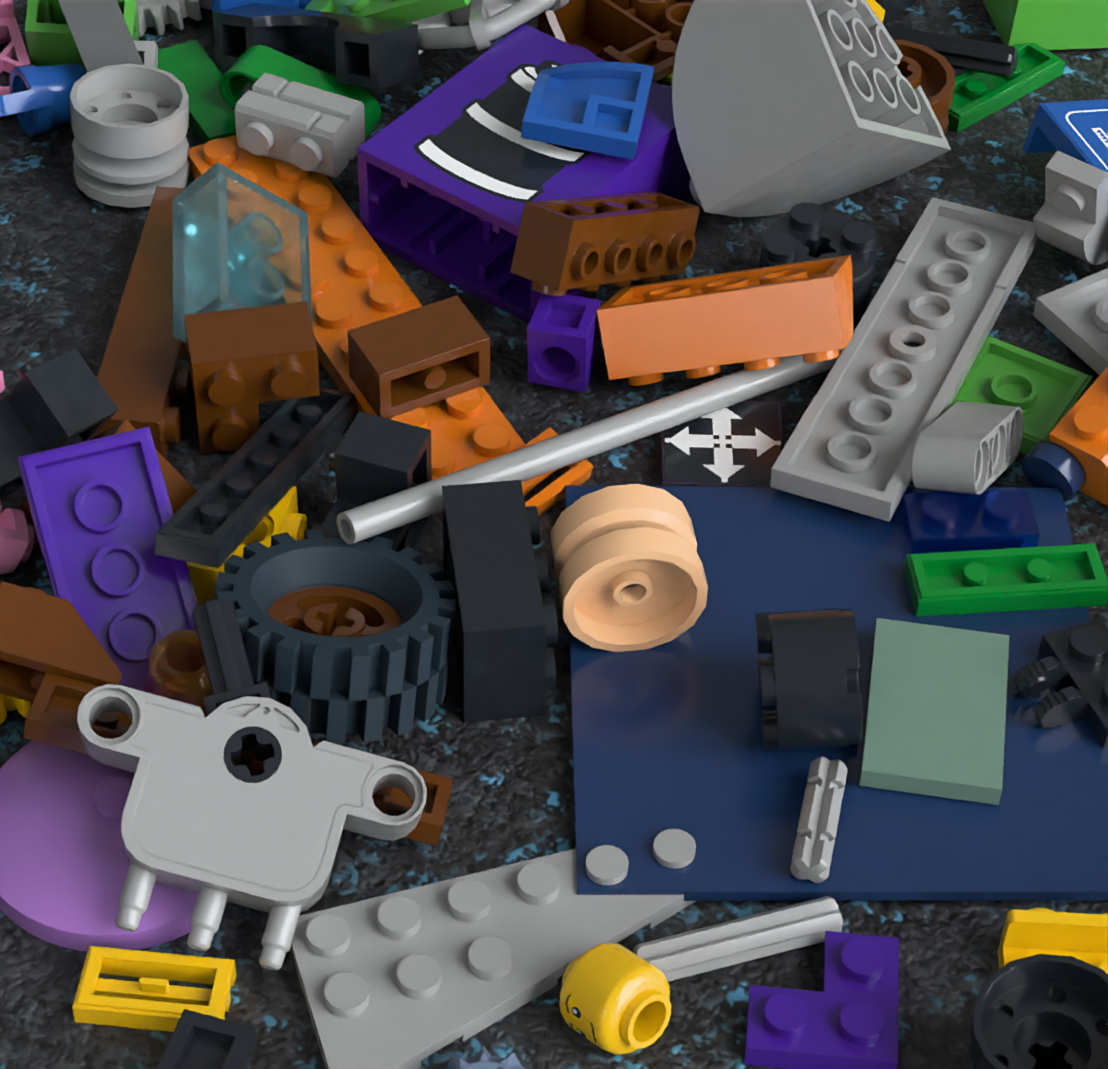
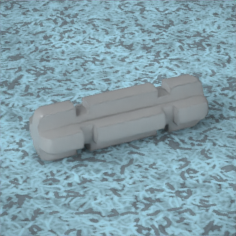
(819, 820)

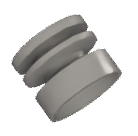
(129, 133)

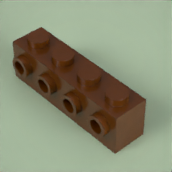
(604, 241)

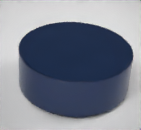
(1054, 467)

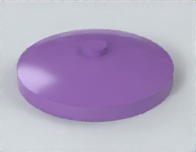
(68, 857)

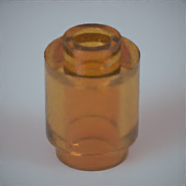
(178, 669)

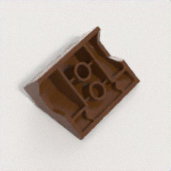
(622, 29)

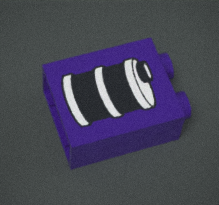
(455, 174)

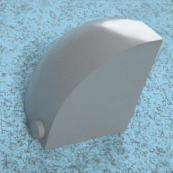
(793, 104)

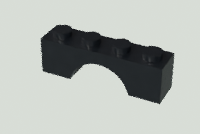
(355, 47)

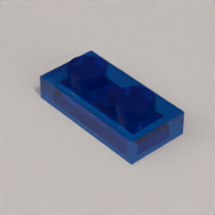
(968, 521)

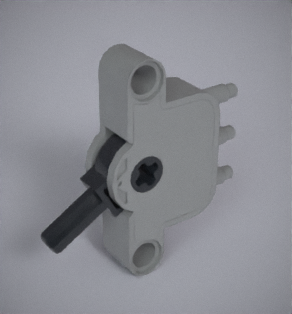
(213, 827)

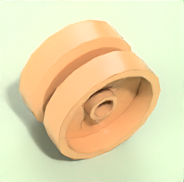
(627, 568)

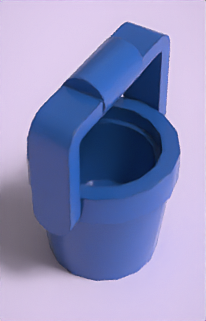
(40, 96)

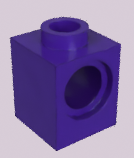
(563, 341)

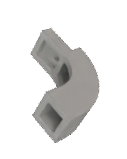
(1075, 209)

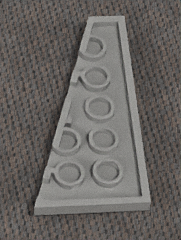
(458, 954)

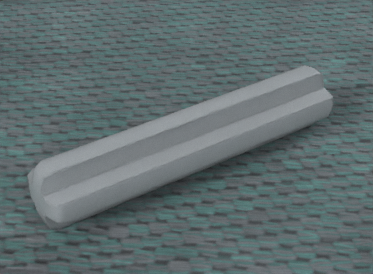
(742, 939)

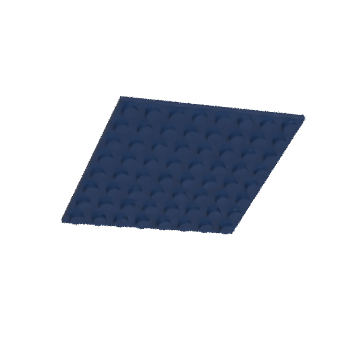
(680, 735)

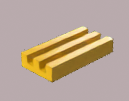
(151, 1001)

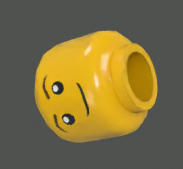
(615, 998)

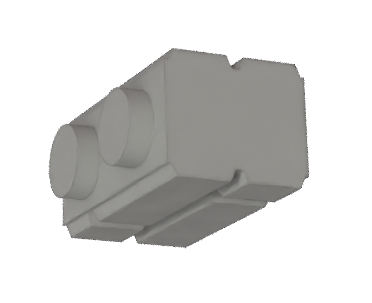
(300, 125)

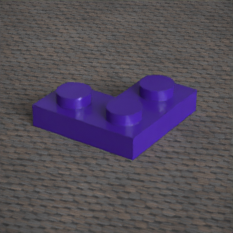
(842, 1026)

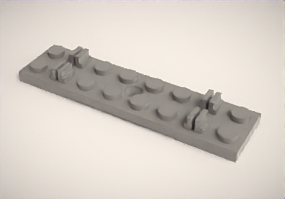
(905, 359)

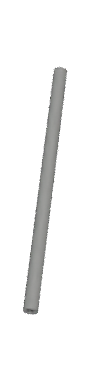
(576, 445)

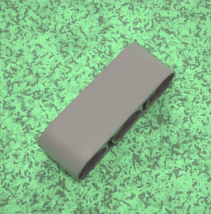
(967, 447)

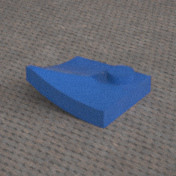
(590, 106)

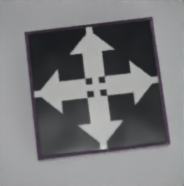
(724, 447)

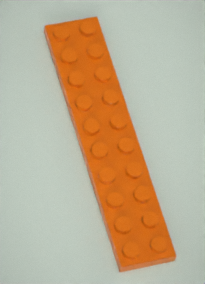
(357, 287)

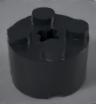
(815, 235)
(809, 679)

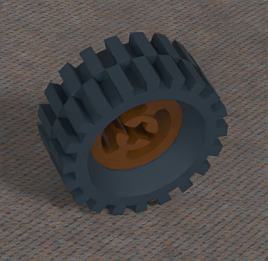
(344, 630)

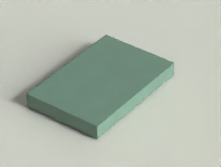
(936, 711)

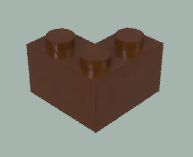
(245, 361)

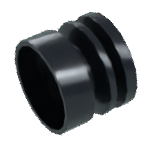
(1041, 1016)

